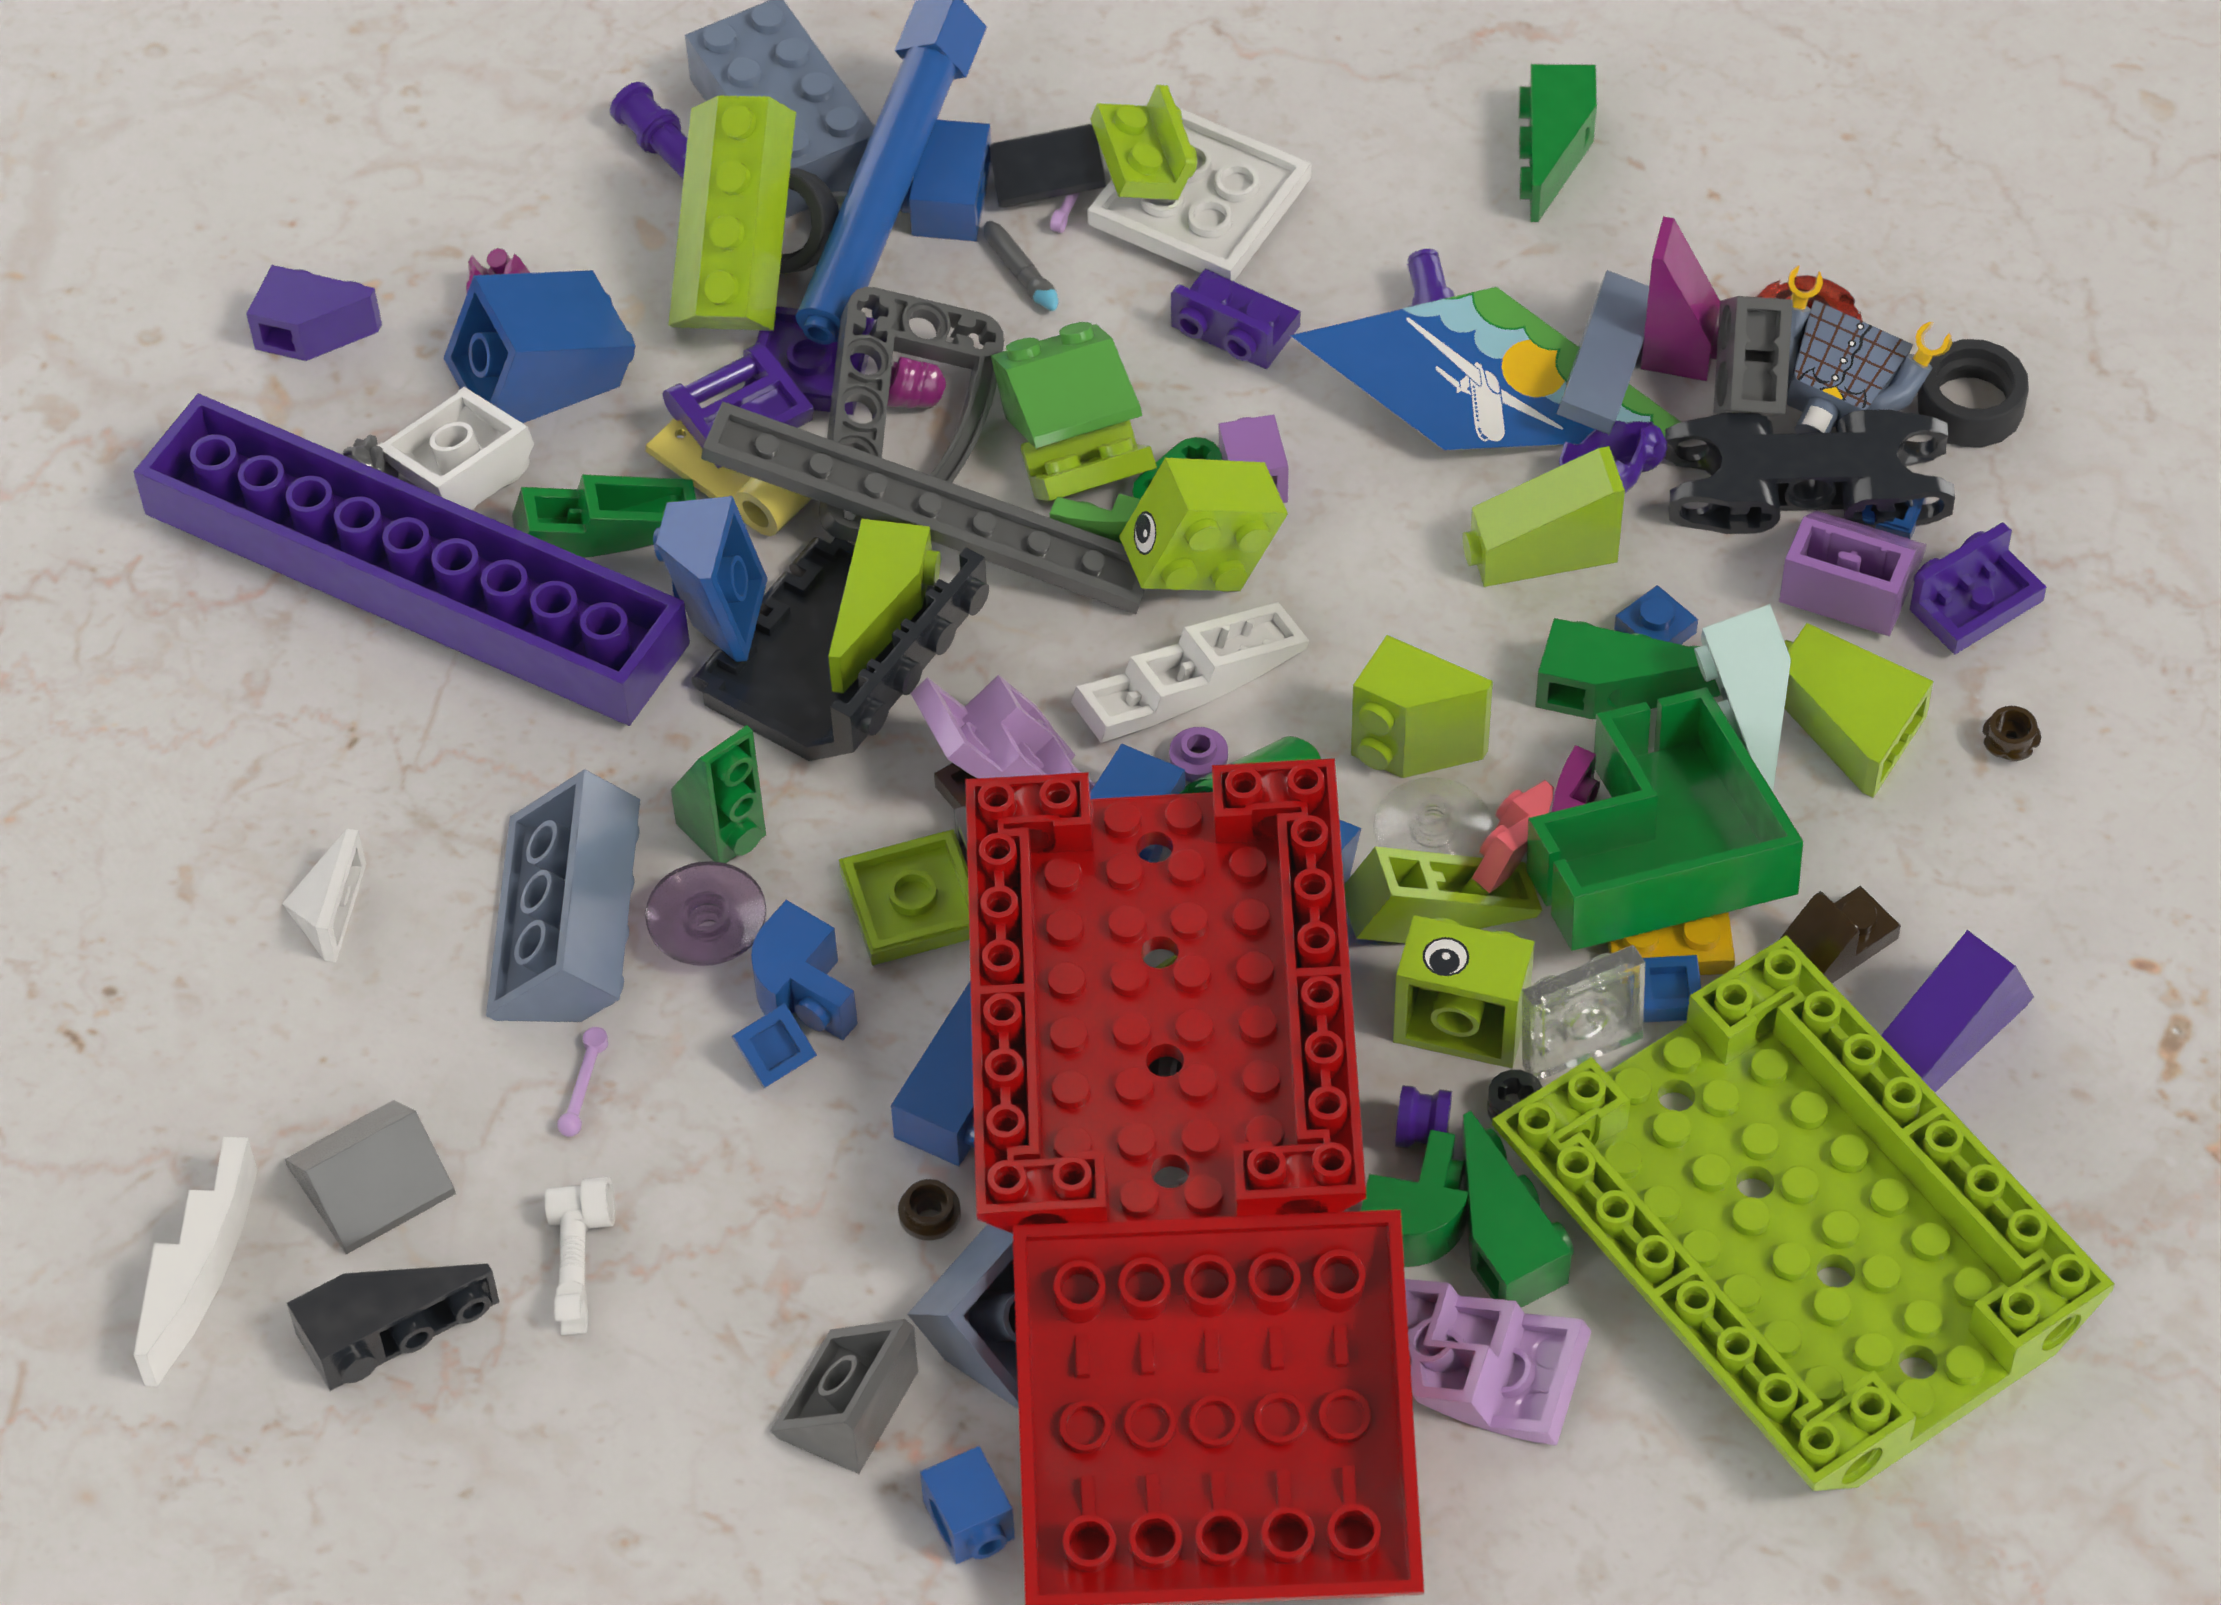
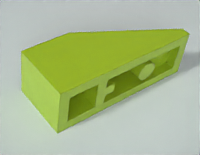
(882, 588)
(1405, 883)

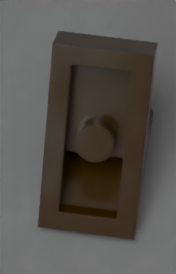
(1843, 932)

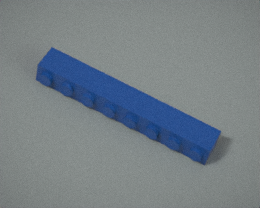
(937, 1099)

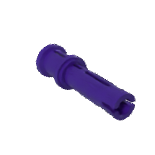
(655, 128)

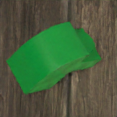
(1430, 1210)

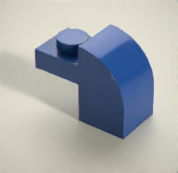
(792, 967)

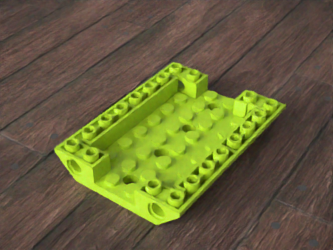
(1861, 1179)

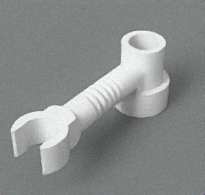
(577, 1211)

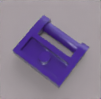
(771, 395)

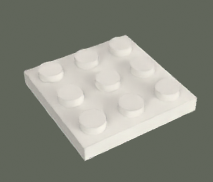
(1223, 209)

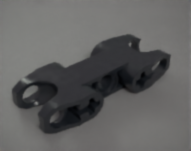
(1769, 473)

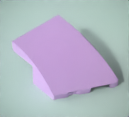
(995, 732)
(1492, 1361)

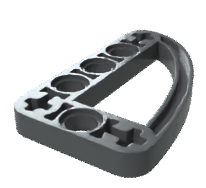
(892, 334)

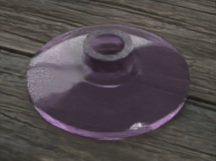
(700, 895)

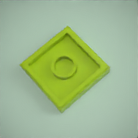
(909, 896)

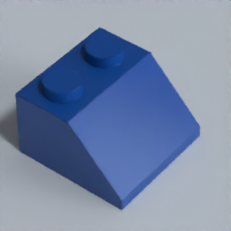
(713, 570)

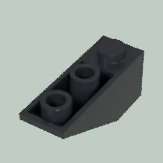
(377, 1315)

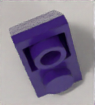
(310, 313)

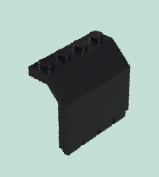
(787, 677)

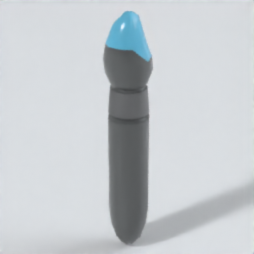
(1020, 265)

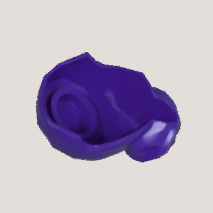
(1634, 446)

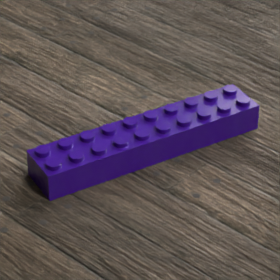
(414, 558)

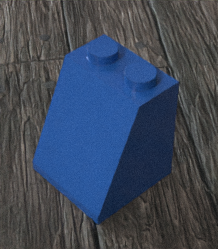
(538, 341)

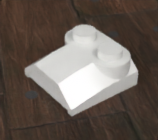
(461, 450)

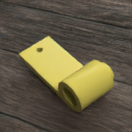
(760, 504)

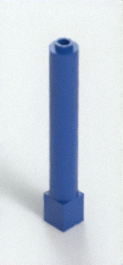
(934, 51)

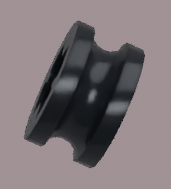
(1506, 1083)

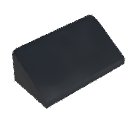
(1047, 165)

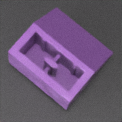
(1849, 571)

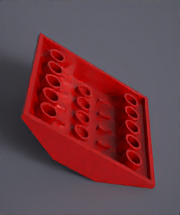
(1216, 1410)

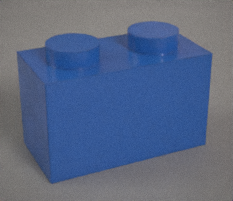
(951, 182)

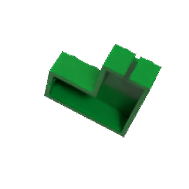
(1679, 838)

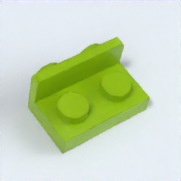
(1145, 146)
(1085, 461)

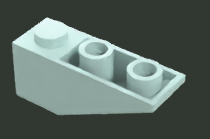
(1752, 676)

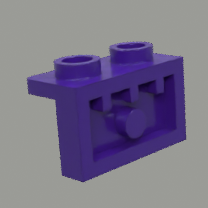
(1233, 318)

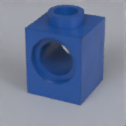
(968, 1506)

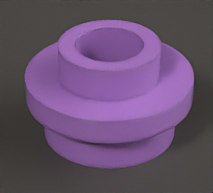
(1198, 764)

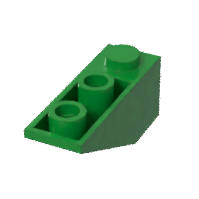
(1560, 129)
(1606, 669)
(722, 799)
(1509, 1236)

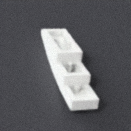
(1181, 677)
(188, 1274)

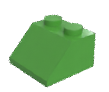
(1064, 384)

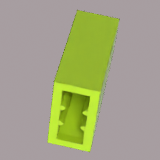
(1549, 523)
(1854, 704)

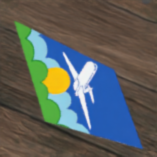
(1468, 372)

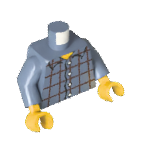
(1848, 364)

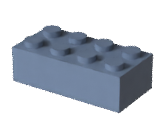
(774, 56)

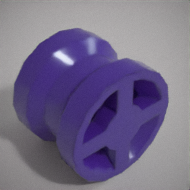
(1420, 1114)

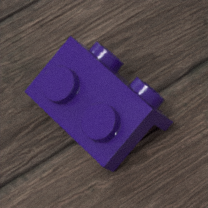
(1974, 589)

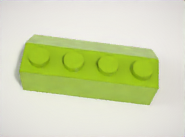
(732, 214)

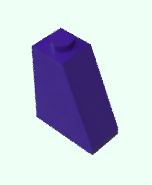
(1957, 1010)

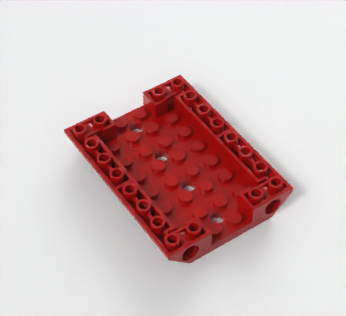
(1076, 1016)

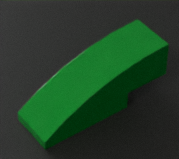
(601, 514)

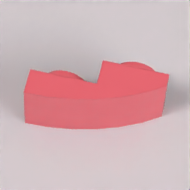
(1508, 842)

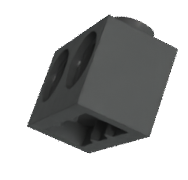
(1753, 355)

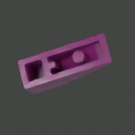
(1680, 310)

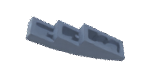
(1606, 353)

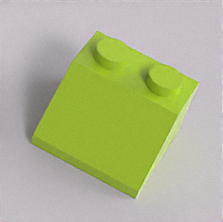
(1418, 712)

